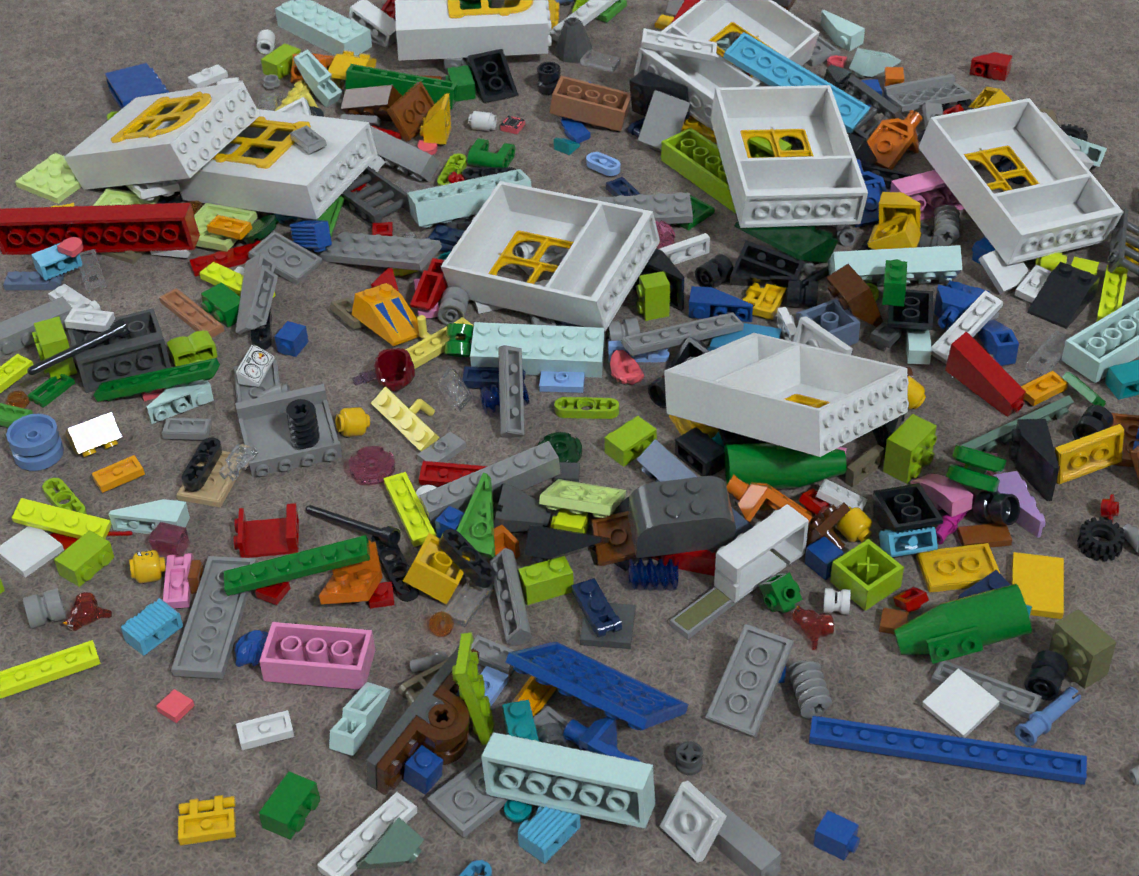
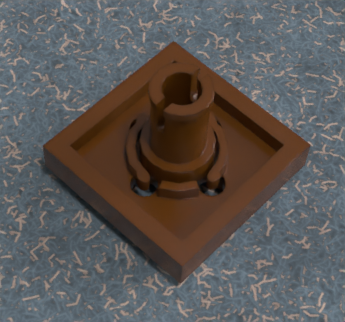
(823, 522)

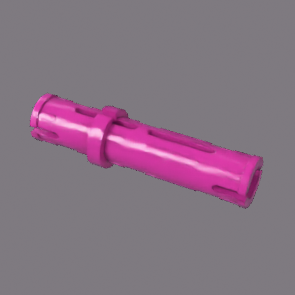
(949, 525)

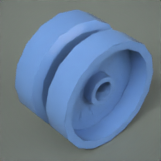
(35, 442)

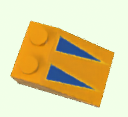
(386, 314)

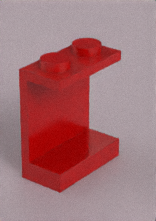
(267, 536)

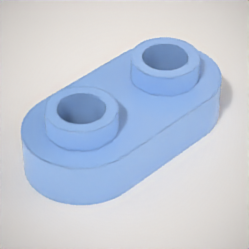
(603, 163)

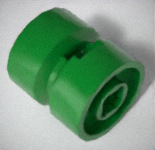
(459, 347)

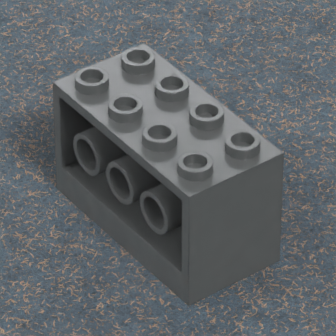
(122, 357)

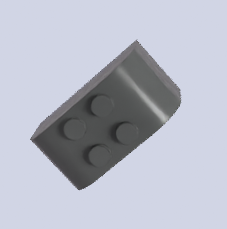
(681, 516)

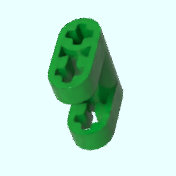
(481, 157)

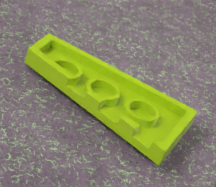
(473, 689)

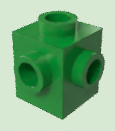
(781, 592)

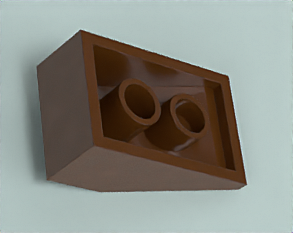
(854, 295)

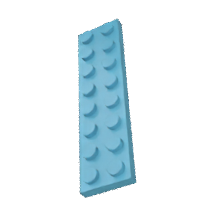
(780, 71)

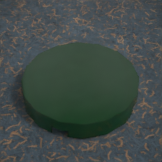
(261, 228)
(567, 447)

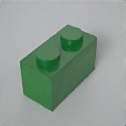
(464, 80)
(894, 282)
(221, 304)
(289, 805)

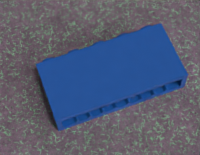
(134, 82)

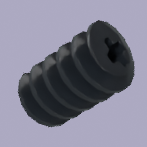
(303, 423)

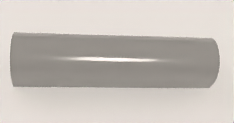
(511, 391)
(510, 598)

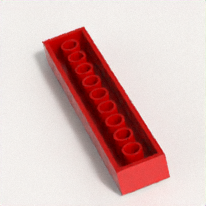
(100, 228)

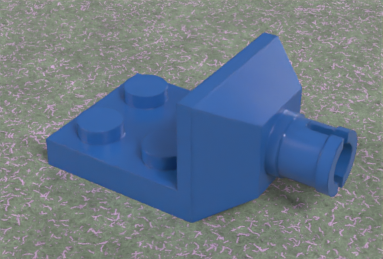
(875, 186)
(954, 301)
(598, 738)

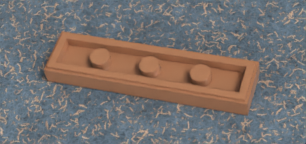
(191, 313)

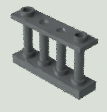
(878, 102)
(365, 210)
(1118, 248)

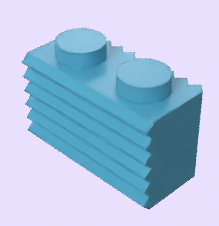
(52, 263)
(908, 541)
(151, 626)
(547, 832)

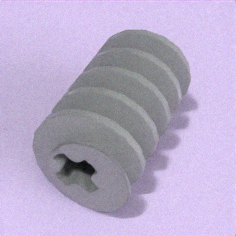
(946, 224)
(809, 688)

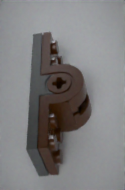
(434, 720)

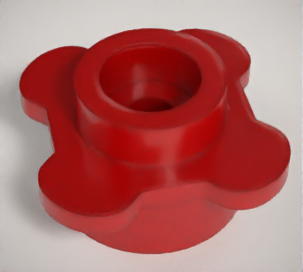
(1109, 508)

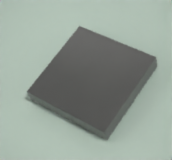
(612, 639)

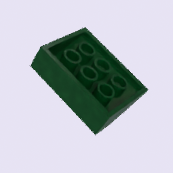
(797, 241)

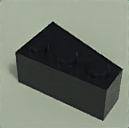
(765, 266)

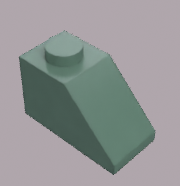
(393, 848)

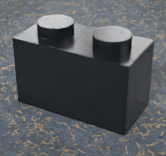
(700, 452)

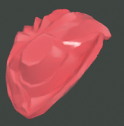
(625, 368)

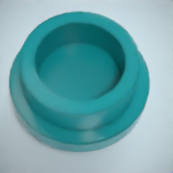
(517, 811)

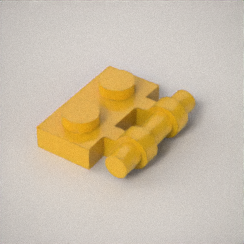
(768, 299)
(207, 826)

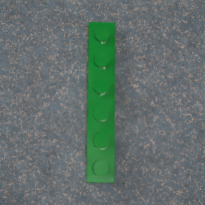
(158, 379)
(296, 565)

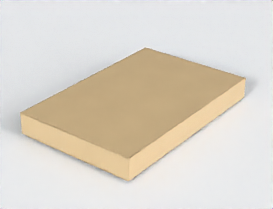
(214, 490)

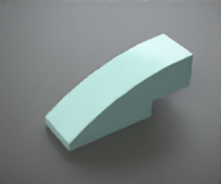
(317, 78)
(918, 346)
(358, 718)

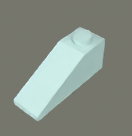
(841, 31)
(871, 62)
(147, 516)

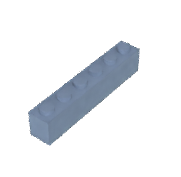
(665, 466)

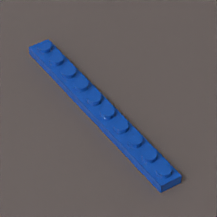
(949, 750)

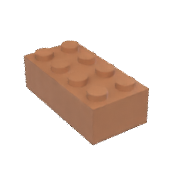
(590, 103)

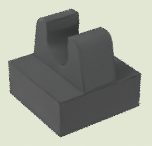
(885, 336)

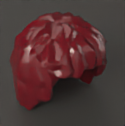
(394, 368)

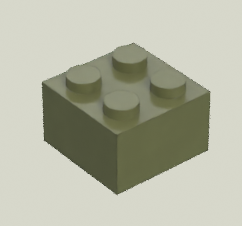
(1084, 648)

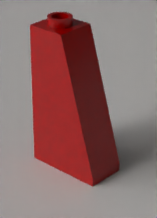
(983, 375)

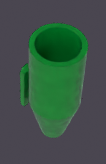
(781, 465)
(966, 625)

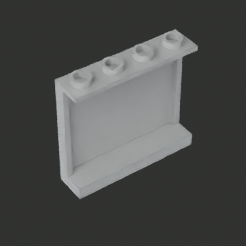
(267, 429)

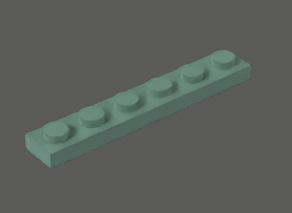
(1004, 433)

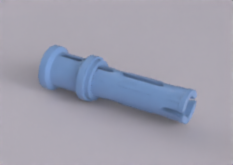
(1041, 721)

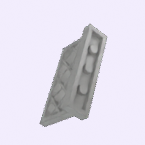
(935, 90)

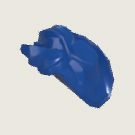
(250, 647)

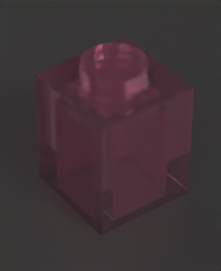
(169, 539)

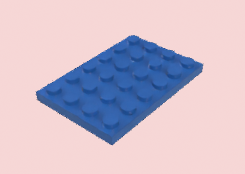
(597, 685)

